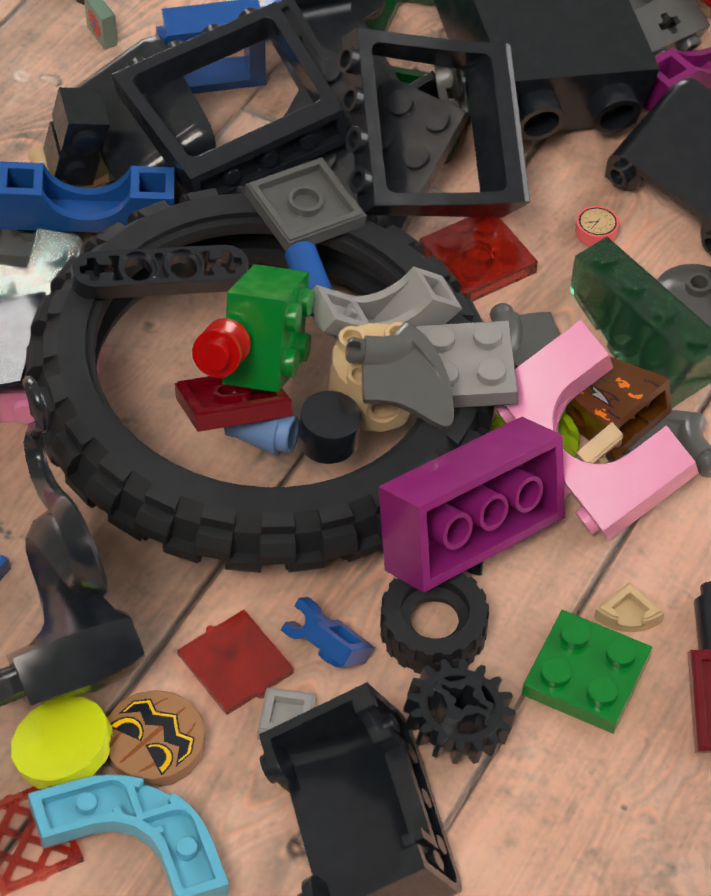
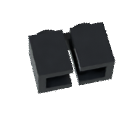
(76, 135)

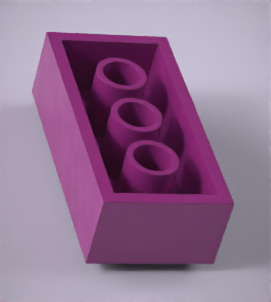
(472, 503)

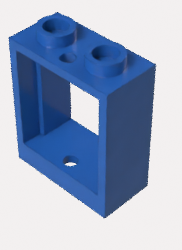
(225, 74)

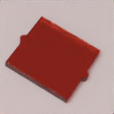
(235, 662)

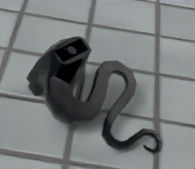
(82, 636)

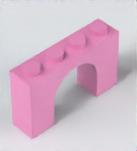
(612, 492)

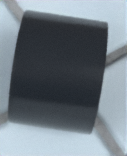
(329, 427)

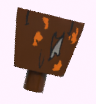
(628, 398)

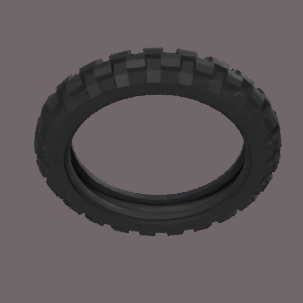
(185, 509)

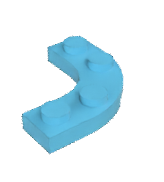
(137, 810)

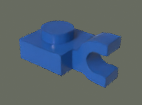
(333, 638)

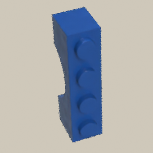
(37, 199)

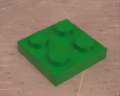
(587, 671)

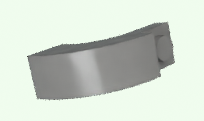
(414, 299)

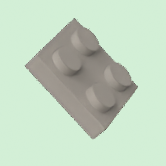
(476, 361)

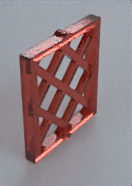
(40, 870)

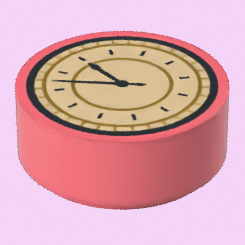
(596, 224)

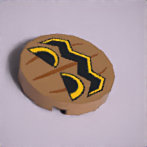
(156, 737)

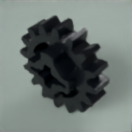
(459, 711)

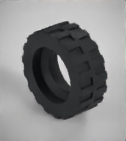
(417, 650)

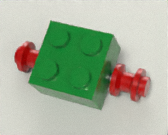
(262, 331)

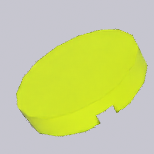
(61, 742)

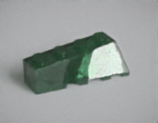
(642, 318)

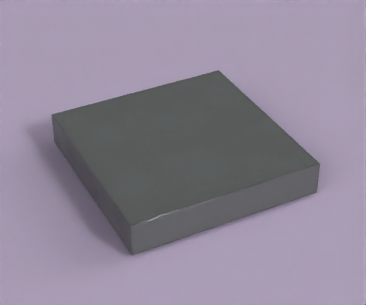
(305, 204)

